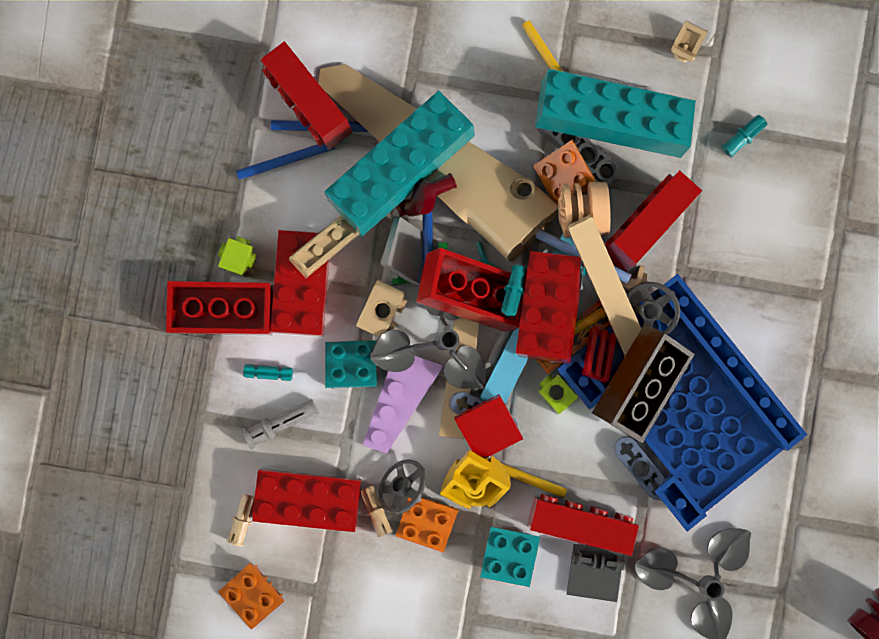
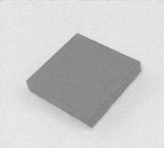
(404, 251)

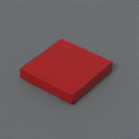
(488, 427)

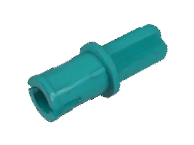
(744, 135)
(514, 290)

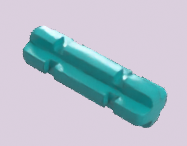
(268, 372)

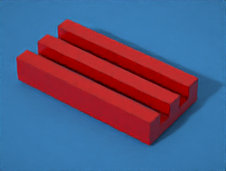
(608, 357)

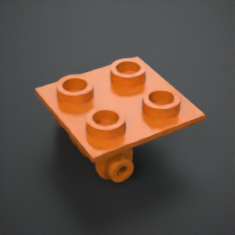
(561, 168)
(427, 524)
(251, 595)

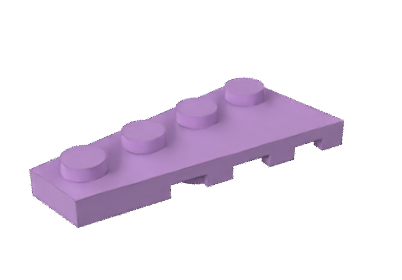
(398, 402)

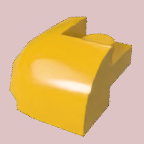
(475, 481)

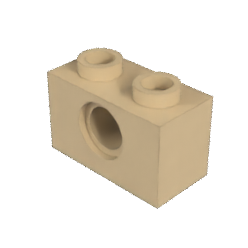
(380, 295)

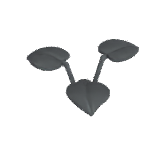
(462, 371)
(712, 617)

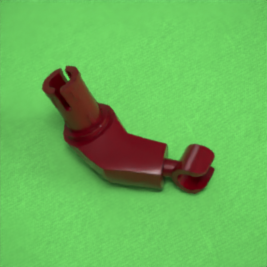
(424, 196)

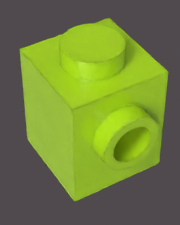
(237, 256)

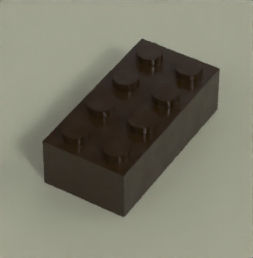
(643, 383)

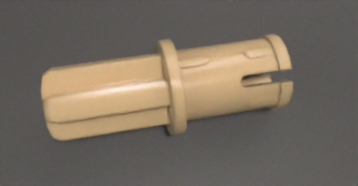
(375, 511)
(241, 520)

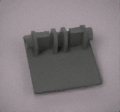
(595, 573)

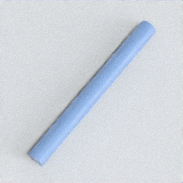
(572, 251)

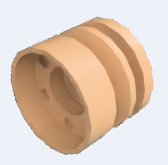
(579, 205)

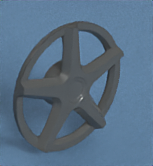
(652, 309)
(402, 487)

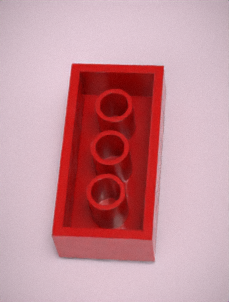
(303, 92)
(651, 220)
(466, 289)
(297, 300)
(550, 307)
(219, 308)
(306, 500)
(583, 526)

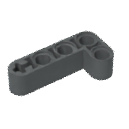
(599, 157)

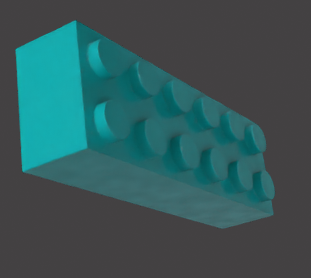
(615, 113)
(400, 163)

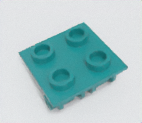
(349, 364)
(510, 556)

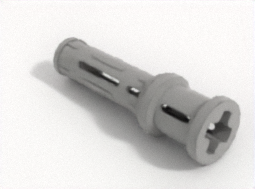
(269, 428)

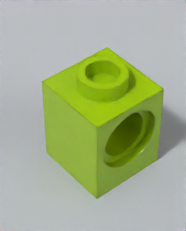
(567, 398)

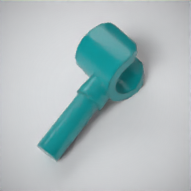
(484, 259)

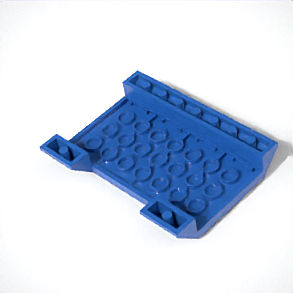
(717, 420)

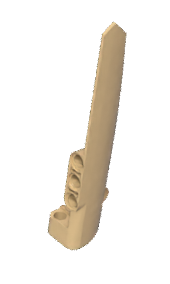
(486, 188)

